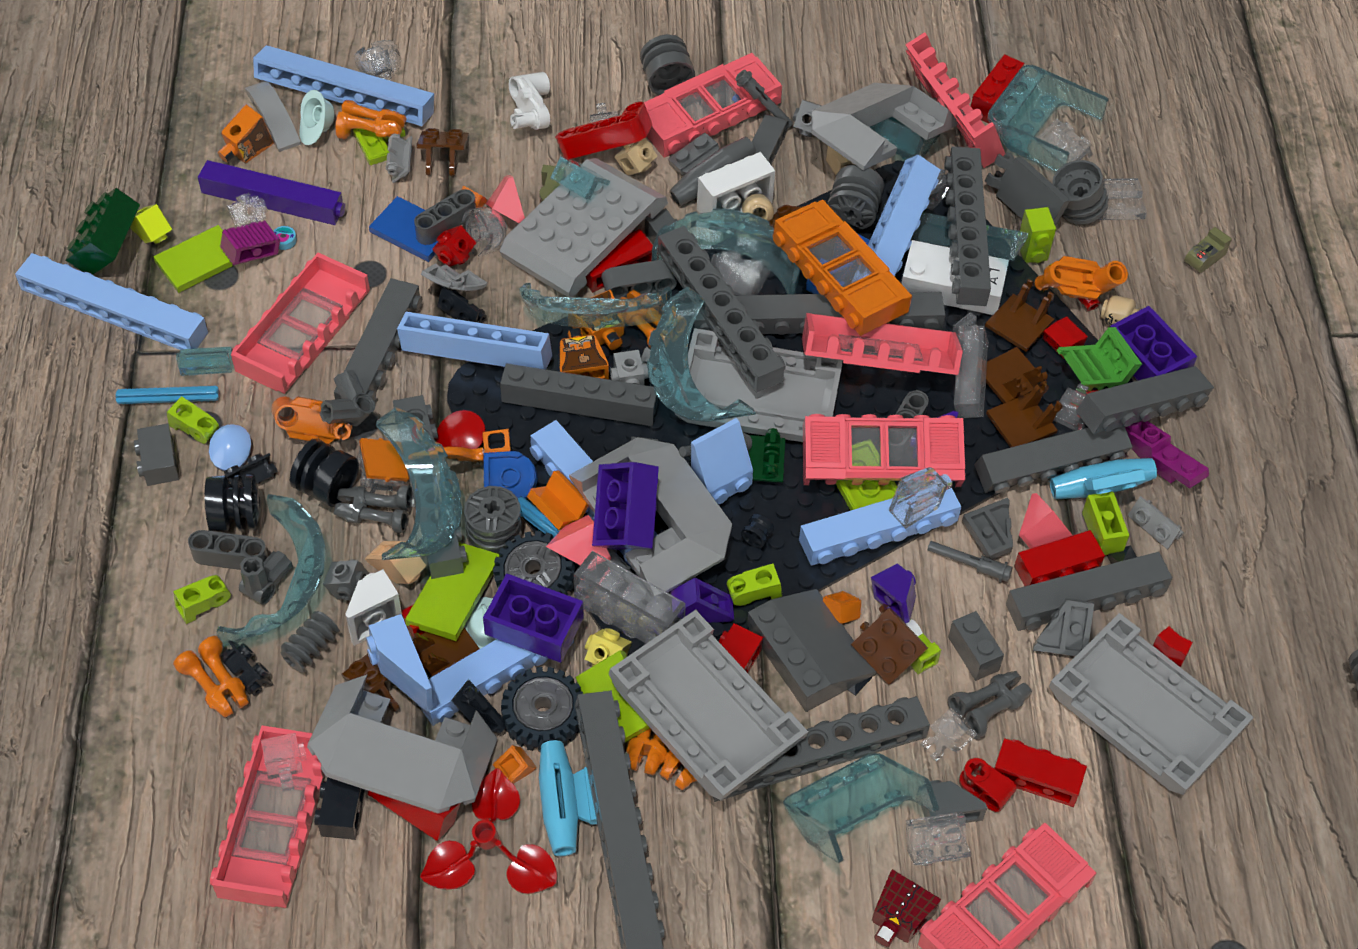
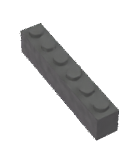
(380, 338)
(578, 394)
(1144, 399)
(1049, 457)
(1103, 585)

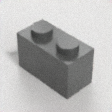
(157, 454)
(975, 645)

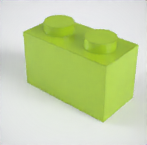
(1040, 231)
(1106, 522)

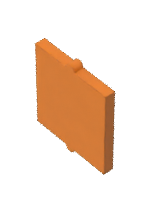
(382, 460)

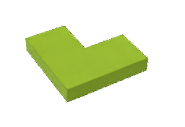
(373, 147)

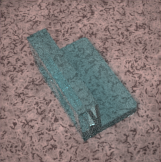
(577, 177)
(205, 361)

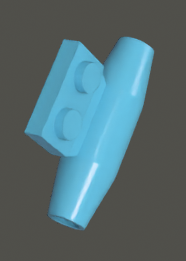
(1103, 478)
(563, 798)

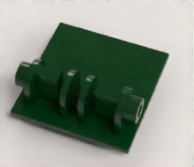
(767, 456)

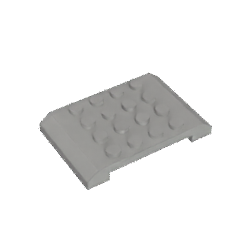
(573, 234)
(806, 388)
(705, 706)
(1148, 706)

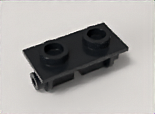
(458, 308)
(256, 465)
(254, 673)
(470, 700)

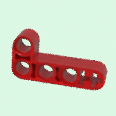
(607, 133)

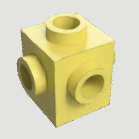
(604, 644)

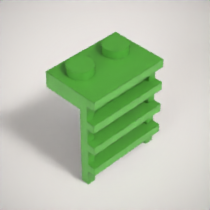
(1103, 364)

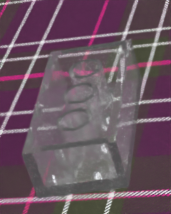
(625, 599)

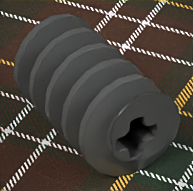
(308, 639)

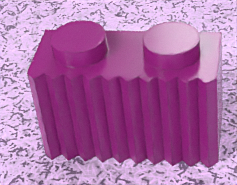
(249, 242)

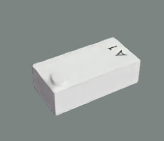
(930, 271)

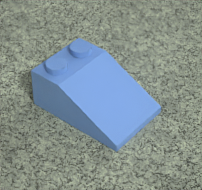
(722, 461)
(398, 660)

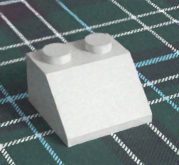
(371, 603)

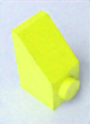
(150, 224)

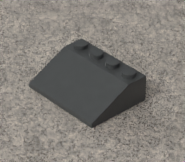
(808, 647)

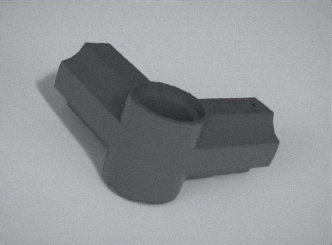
(353, 406)
(261, 577)

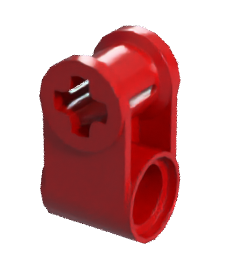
(988, 784)

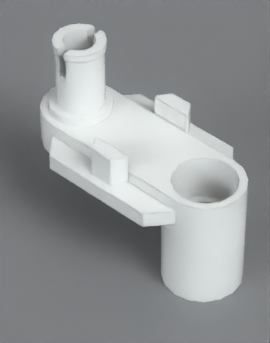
(527, 94)

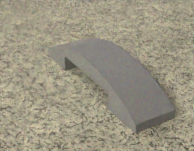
(274, 115)

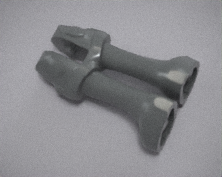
(359, 499)
(998, 687)

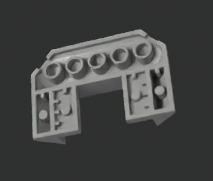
(847, 121)
(695, 521)
(397, 763)

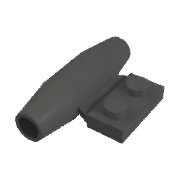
(703, 157)

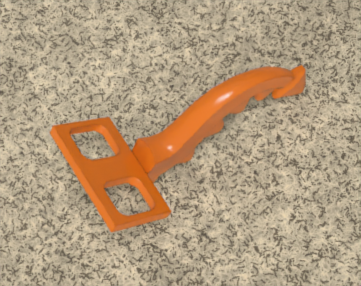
(477, 455)

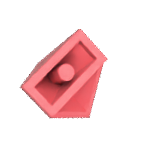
(506, 200)
(1041, 524)
(576, 541)

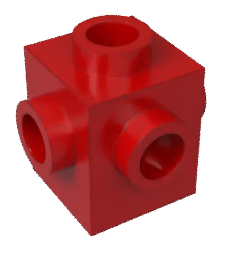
(454, 246)

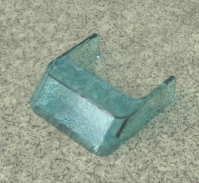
(1029, 104)
(852, 796)

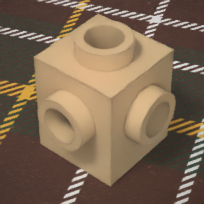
(636, 157)

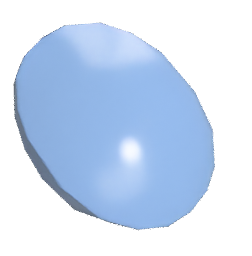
(230, 447)

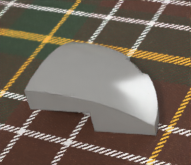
(450, 278)

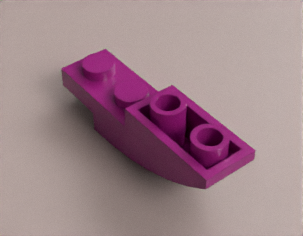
(1170, 461)

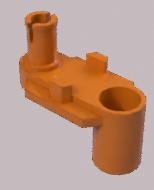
(1082, 277)
(306, 421)

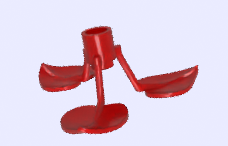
(450, 866)

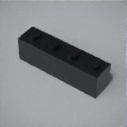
(339, 809)

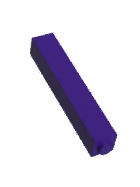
(278, 193)

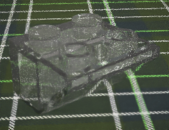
(742, 275)

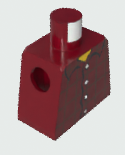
(902, 909)

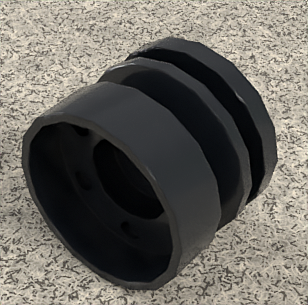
(323, 471)
(230, 503)

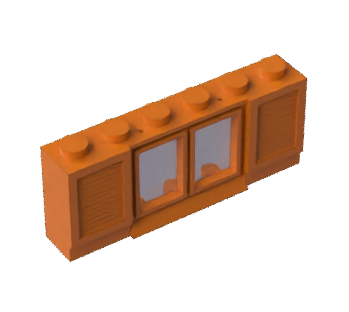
(841, 267)

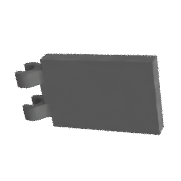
(1025, 187)

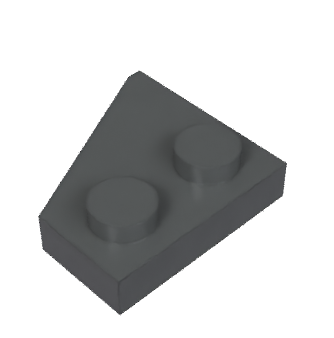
(991, 528)
(1068, 629)

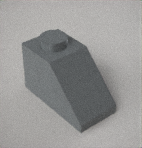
(955, 799)

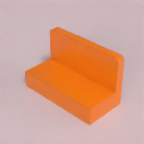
(559, 501)

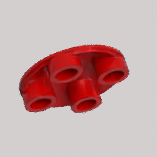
(461, 430)

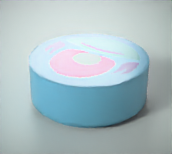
(287, 237)

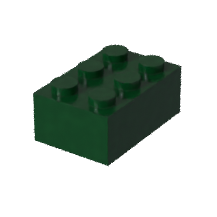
(102, 231)

